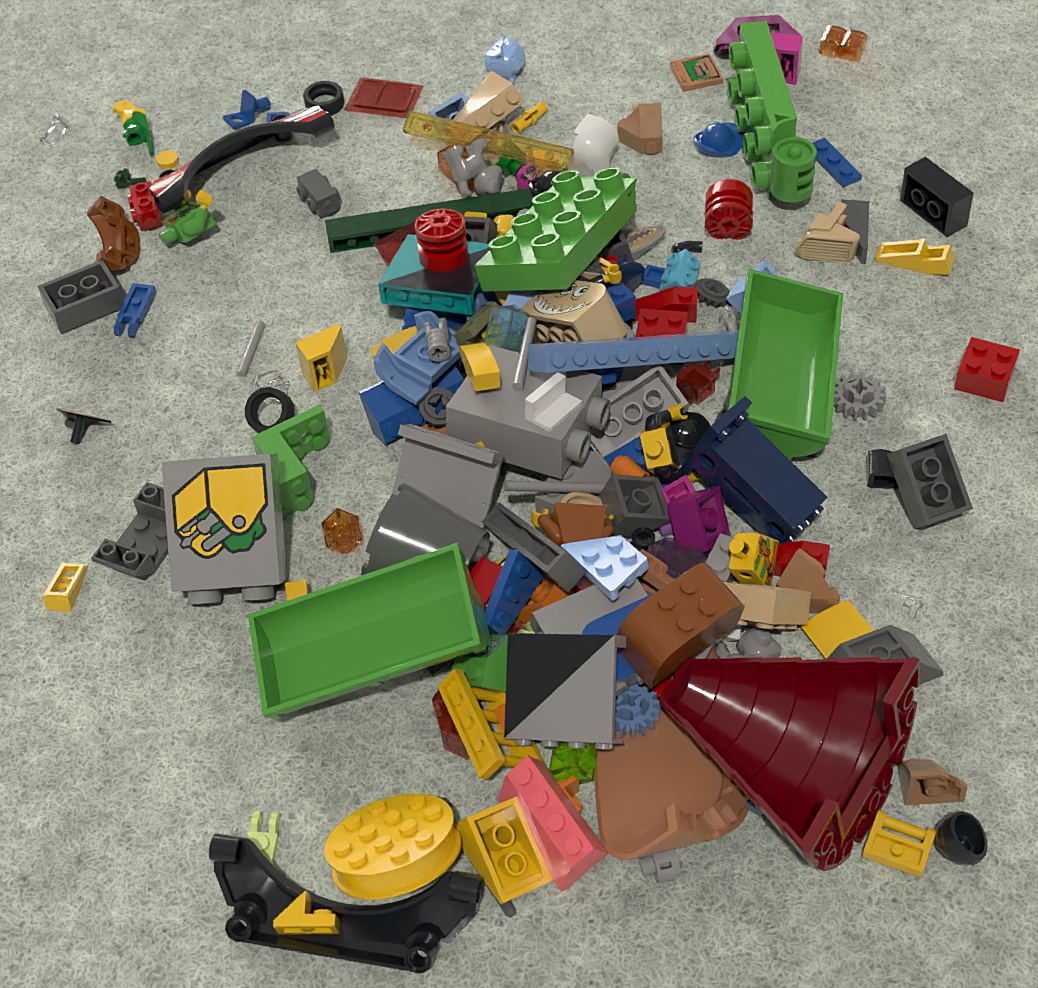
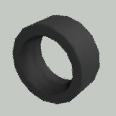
(325, 88)
(255, 400)

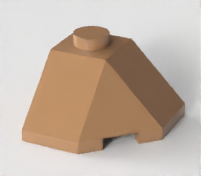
(642, 129)
(807, 575)
(929, 783)

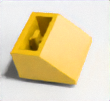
(322, 357)

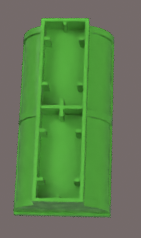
(788, 360)
(366, 631)

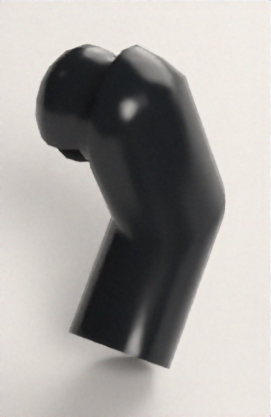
(691, 246)

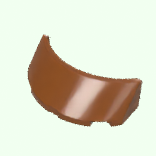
(117, 234)

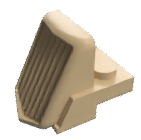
(829, 239)

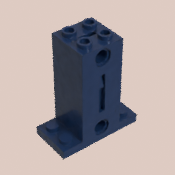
(755, 476)

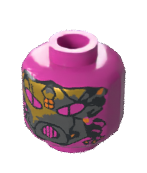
(526, 174)

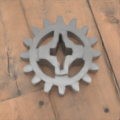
(871, 396)

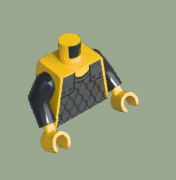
(660, 446)

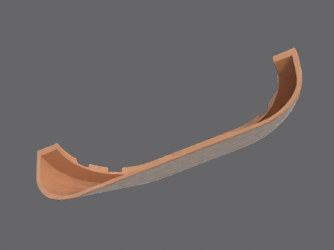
(662, 785)

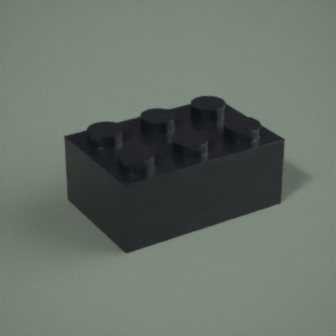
(936, 196)

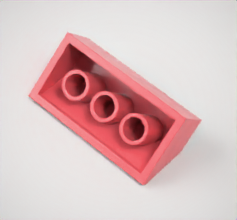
(556, 824)

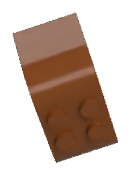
(678, 623)

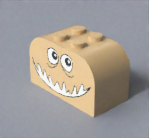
(575, 314)

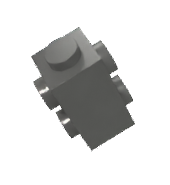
(318, 193)

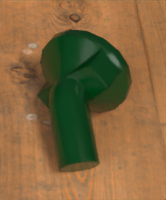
(124, 179)

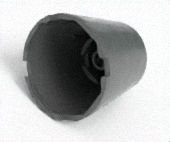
(419, 525)

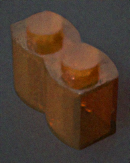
(843, 44)

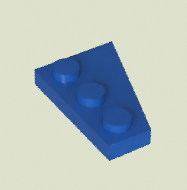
(512, 591)

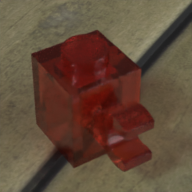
(700, 379)

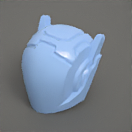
(505, 58)

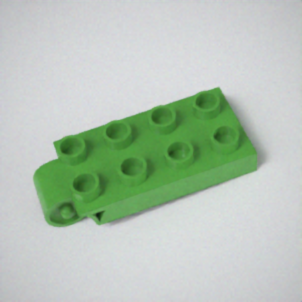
(767, 113)
(559, 232)

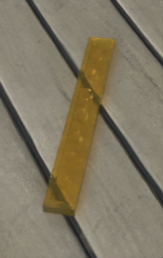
(499, 143)

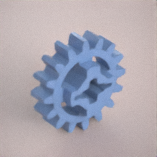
(631, 710)

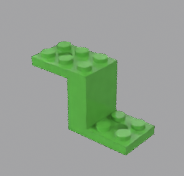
(291, 447)

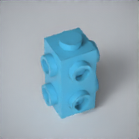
(680, 270)

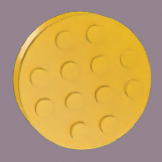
(392, 846)

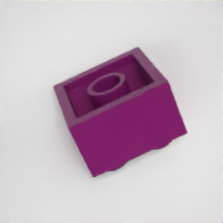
(699, 518)

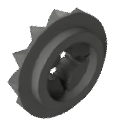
(720, 291)
(432, 399)

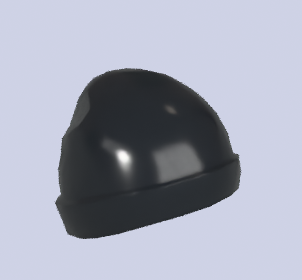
(962, 839)

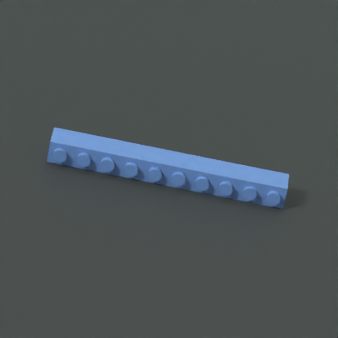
(631, 351)

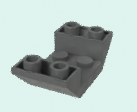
(144, 541)
(890, 644)

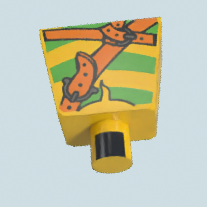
(753, 558)

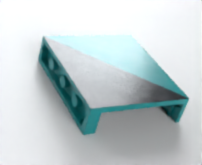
(413, 286)

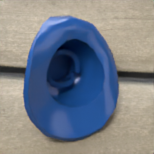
(719, 140)

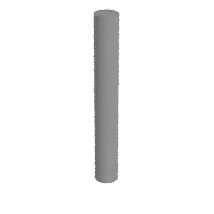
(250, 349)

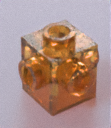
(341, 531)

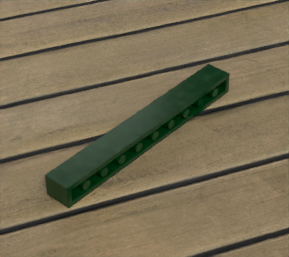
(366, 229)

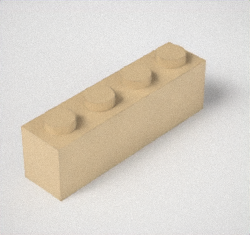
(490, 102)

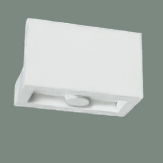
(550, 403)

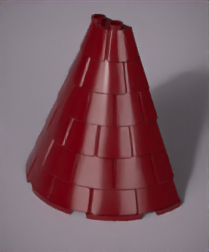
(803, 738)

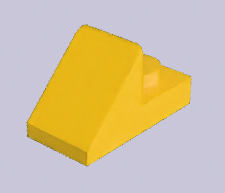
(299, 920)

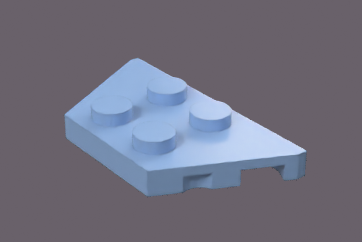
(608, 562)

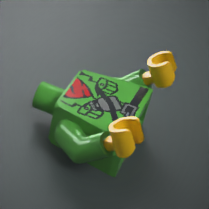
(188, 219)

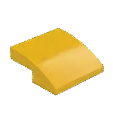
(835, 626)

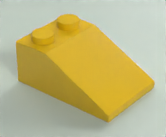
(503, 850)

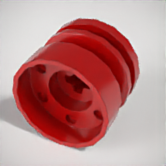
(729, 209)
(441, 240)

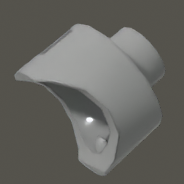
(662, 865)

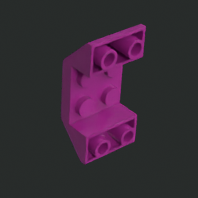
(775, 23)

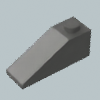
(858, 221)

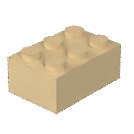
(772, 606)

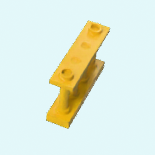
(473, 726)

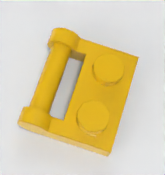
(897, 850)

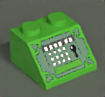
(487, 667)

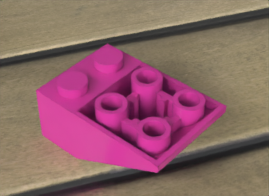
(789, 54)

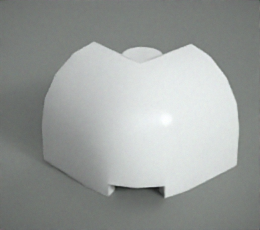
(594, 143)

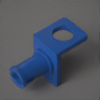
(248, 107)

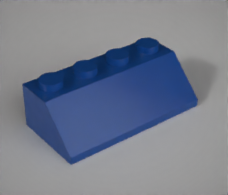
(389, 410)

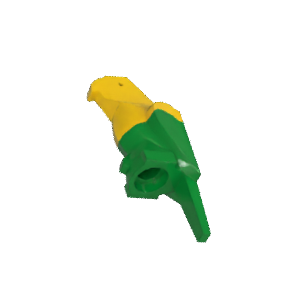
(134, 123)

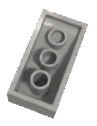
(632, 405)

